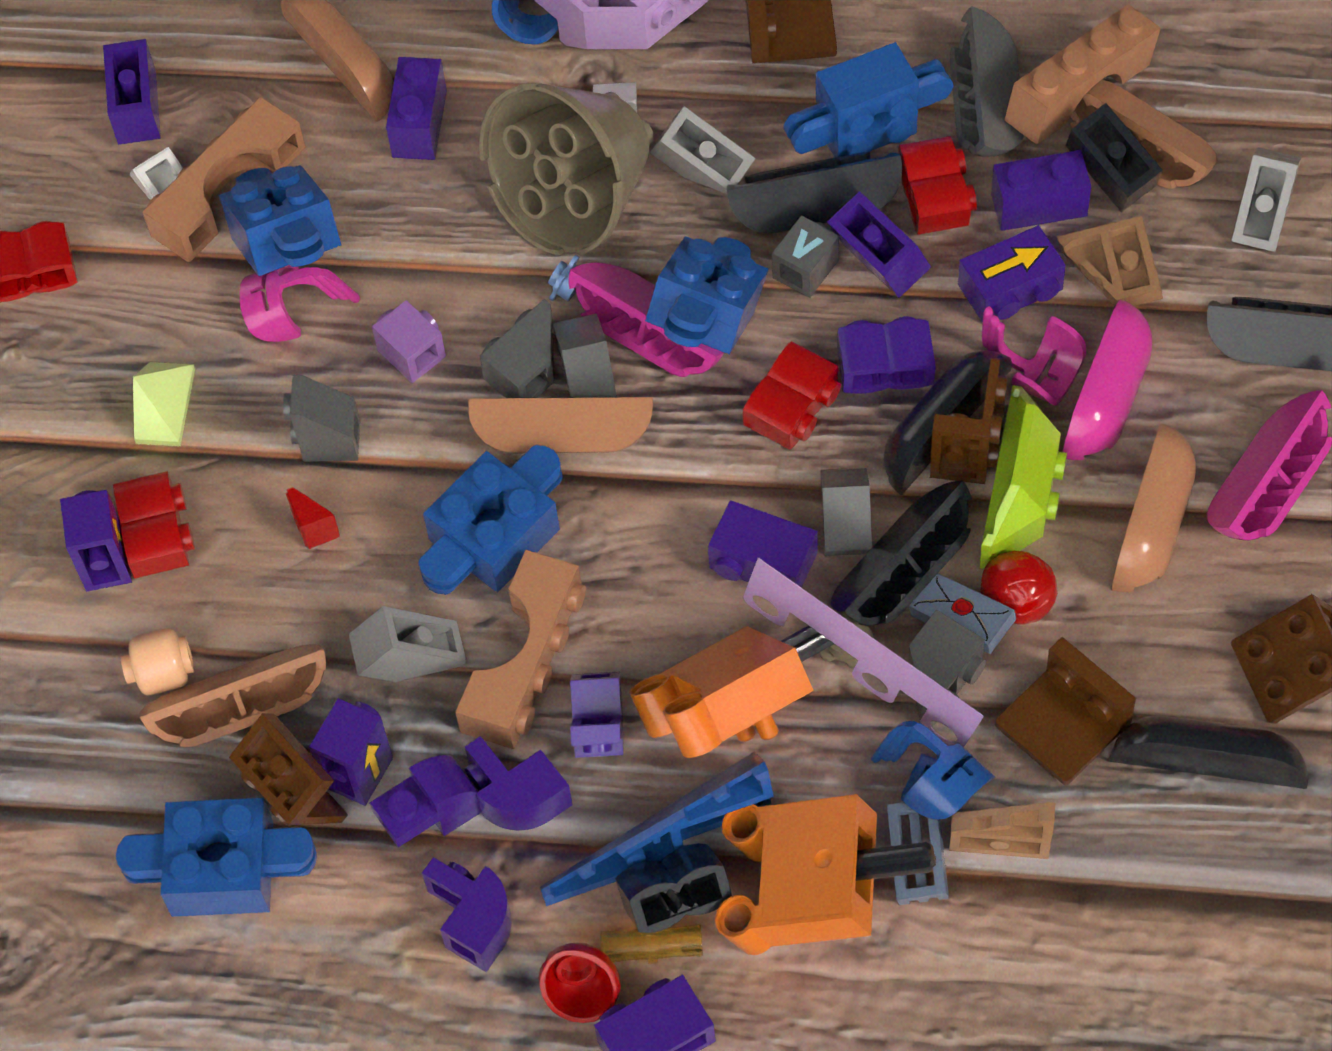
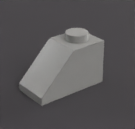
(701, 152)
(1266, 199)
(405, 645)

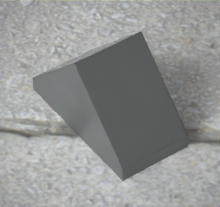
(585, 357)
(846, 511)

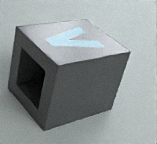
(805, 256)

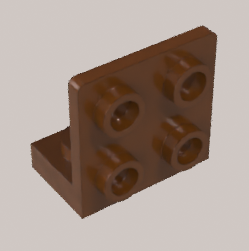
(790, 30)
(967, 445)
(1289, 658)
(1067, 713)
(286, 774)

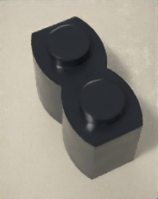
(679, 885)

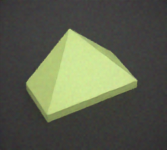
(161, 402)

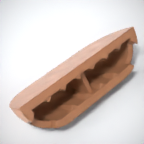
(343, 52)
(1176, 149)
(561, 423)
(1156, 511)
(236, 697)

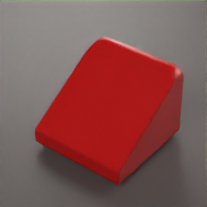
(313, 520)

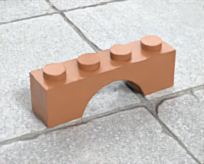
(1049, 93)
(257, 139)
(501, 698)

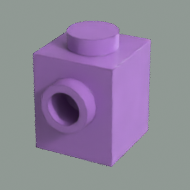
(409, 340)

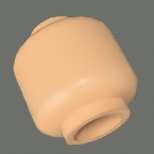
(158, 661)

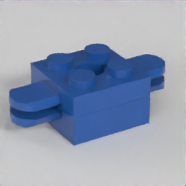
(867, 103)
(279, 218)
(707, 293)
(514, 520)
(219, 876)

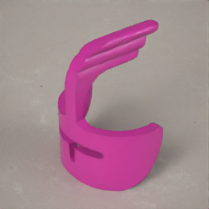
(275, 323)
(1058, 340)

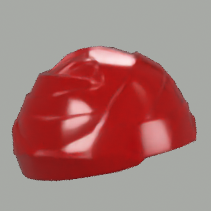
(1022, 584)
(579, 982)

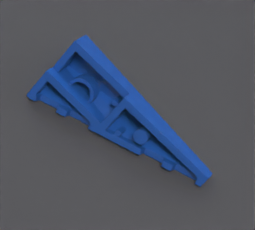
(664, 832)

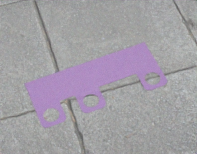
(871, 655)

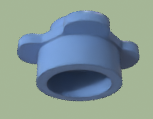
(560, 280)

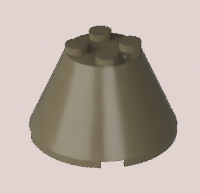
(563, 163)

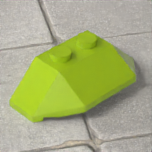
(1023, 479)

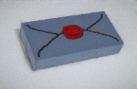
(965, 606)

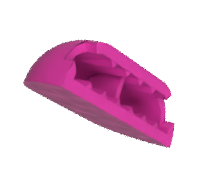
(622, 305)
(1110, 383)
(1273, 470)

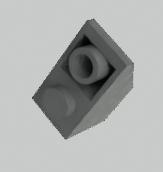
(523, 358)
(322, 421)
(947, 654)

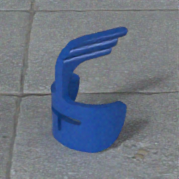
(523, 26)
(930, 794)

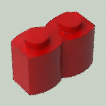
(936, 185)
(35, 261)
(791, 396)
(152, 524)

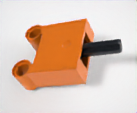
(727, 689)
(813, 872)

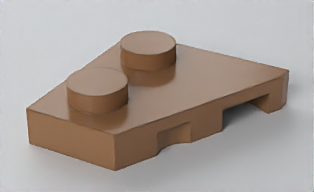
(1115, 260)
(1005, 830)

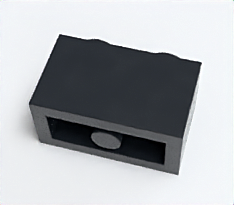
(1114, 157)

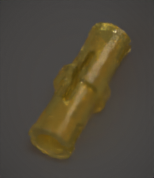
(652, 946)

